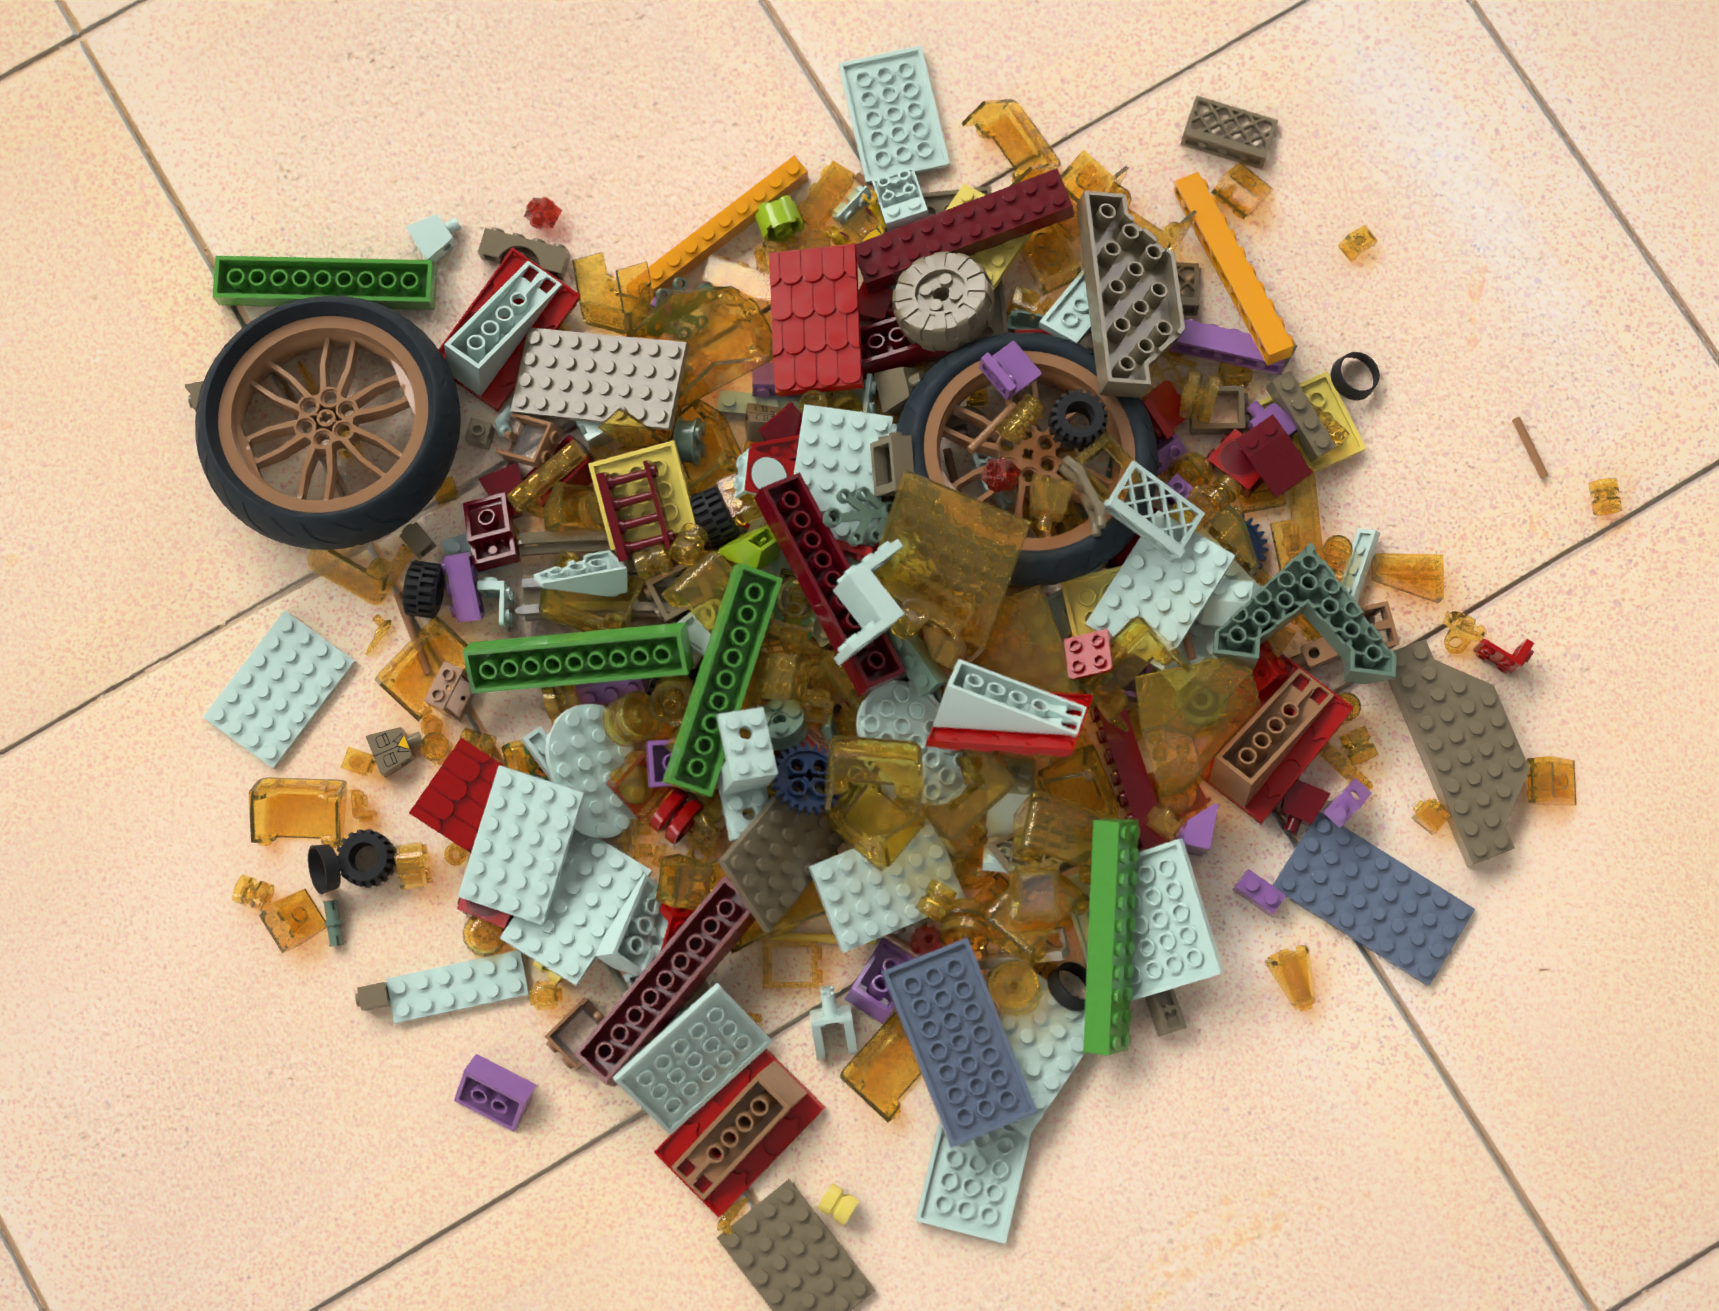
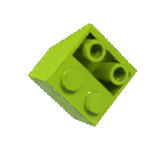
(752, 548)

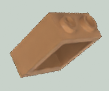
(449, 701)

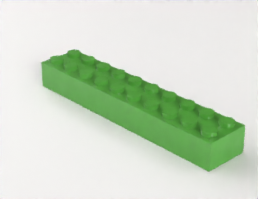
(287, 279)
(578, 658)
(722, 678)
(1111, 936)

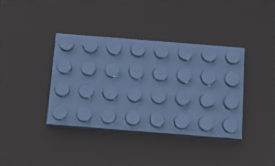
(1373, 898)
(959, 1042)

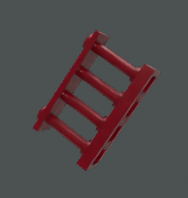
(614, 505)

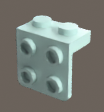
(499, 589)

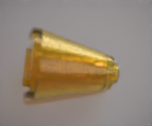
(1294, 975)

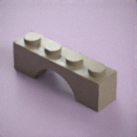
(497, 244)
(1311, 431)

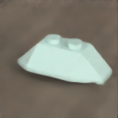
(1226, 600)

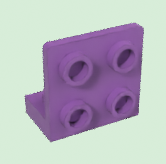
(1009, 370)

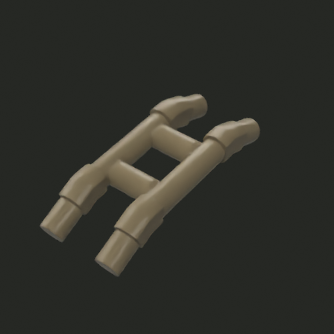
(1086, 493)

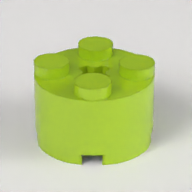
(779, 220)

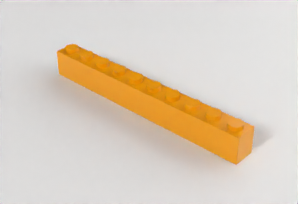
(726, 224)
(1233, 269)

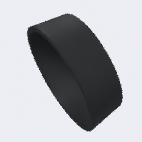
(1342, 386)
(324, 868)
(1059, 992)

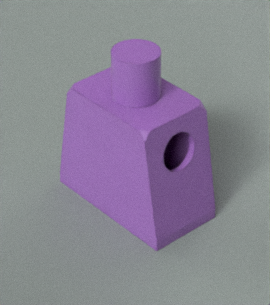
(1261, 414)
(1345, 804)

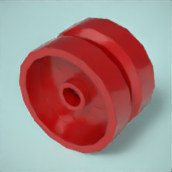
(675, 815)

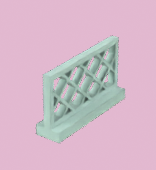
(1144, 527)

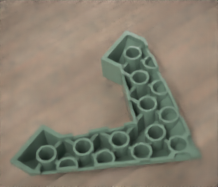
(1308, 589)

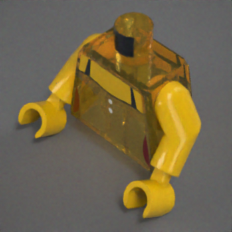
(862, 226)

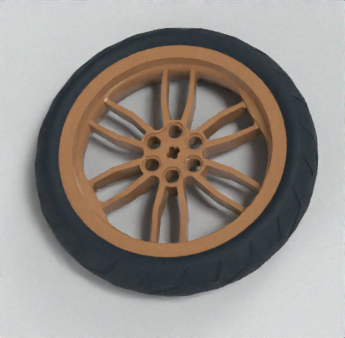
(1063, 367)

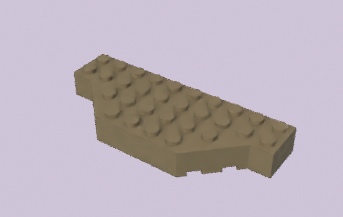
(1129, 294)
(1463, 747)

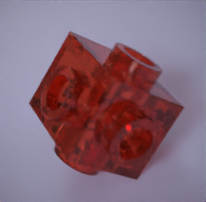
(542, 213)
(1000, 475)
(924, 934)

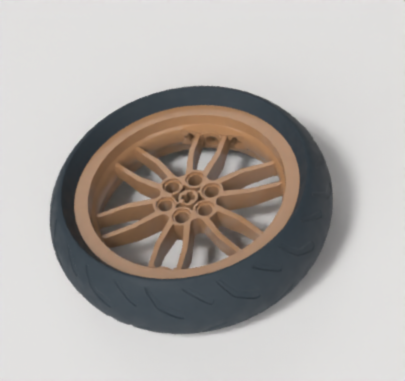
(262, 349)

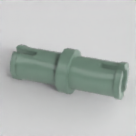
(333, 923)

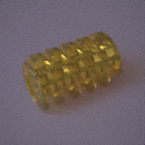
(1019, 419)

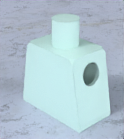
(434, 236)

